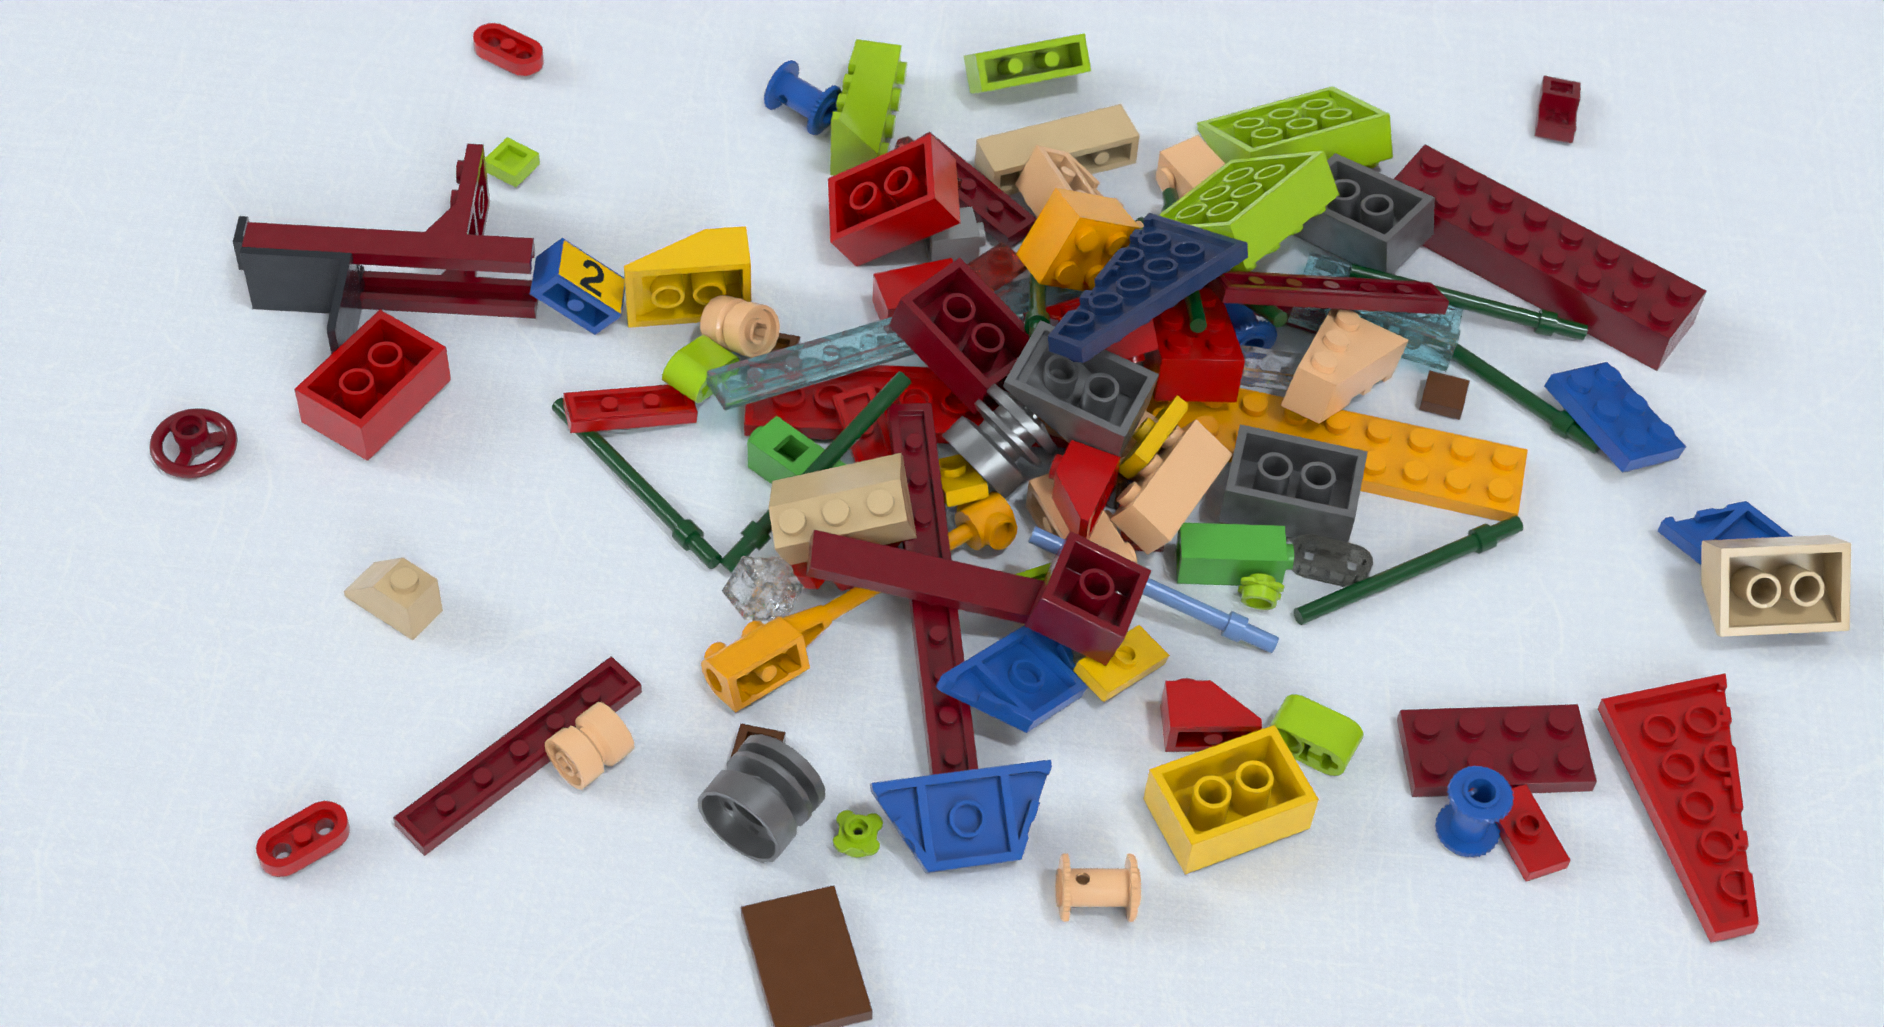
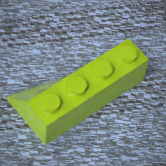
(867, 104)

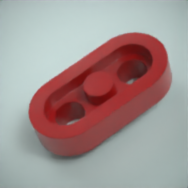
(508, 49)
(302, 839)

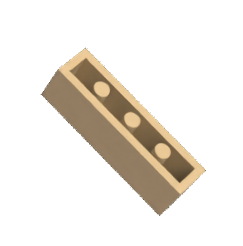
(1096, 139)

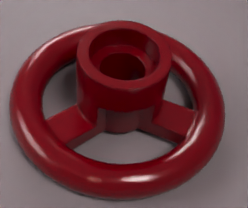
(193, 437)

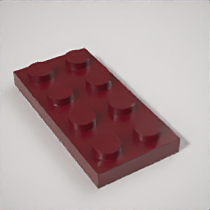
(1522, 743)

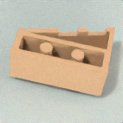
(1052, 169)
(1341, 363)

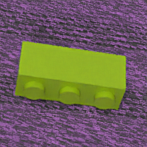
(1027, 63)

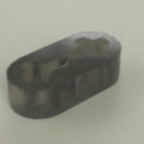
(1331, 560)

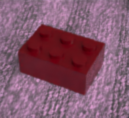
(961, 332)

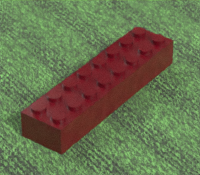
(1553, 260)

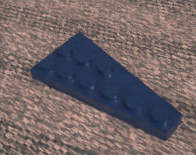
(1142, 281)

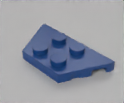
(1732, 522)
(1017, 679)
(966, 814)

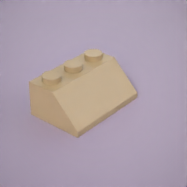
(851, 500)
(1777, 584)

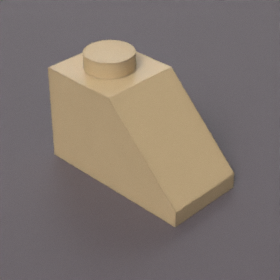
(398, 595)

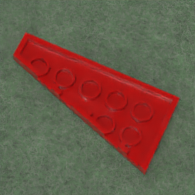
(1689, 782)

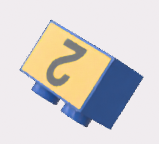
(578, 286)

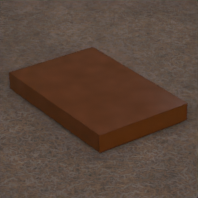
(806, 960)

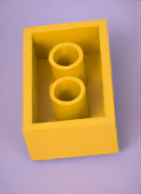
(1230, 799)

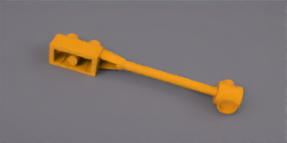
(777, 650)

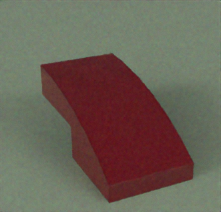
(1557, 109)

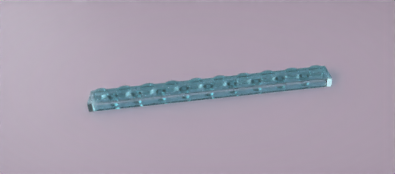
(837, 354)

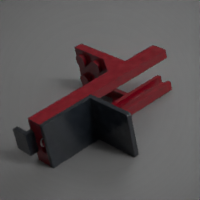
(323, 269)

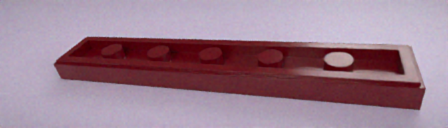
(1329, 292)
(921, 577)
(510, 759)

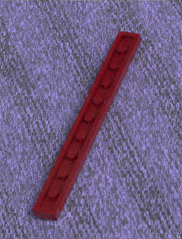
(934, 627)

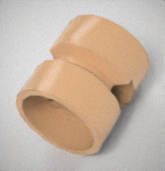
(740, 325)
(595, 741)

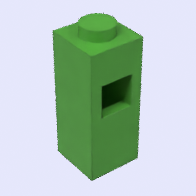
(781, 451)
(1229, 552)

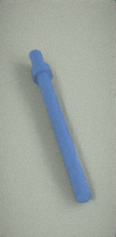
(1231, 625)

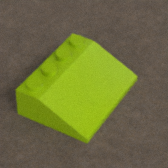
(1304, 123)
(1259, 200)

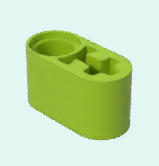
(689, 367)
(1317, 734)

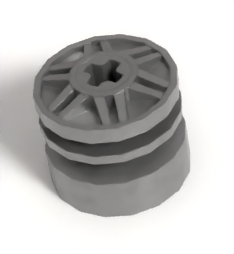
(1000, 440)
(761, 798)

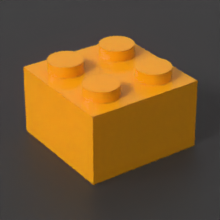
(1075, 239)

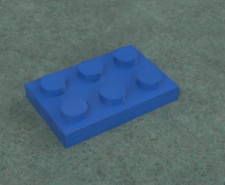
(1615, 416)

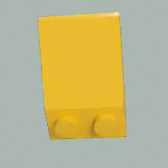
(685, 276)

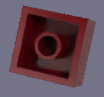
(1088, 598)

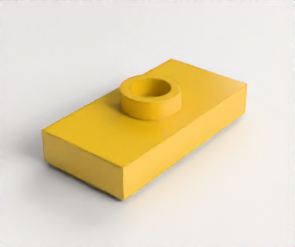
(1151, 436)
(961, 481)
(1131, 662)

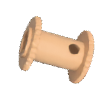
(1098, 887)

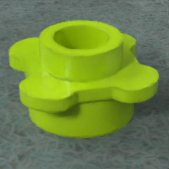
(1260, 591)
(857, 845)

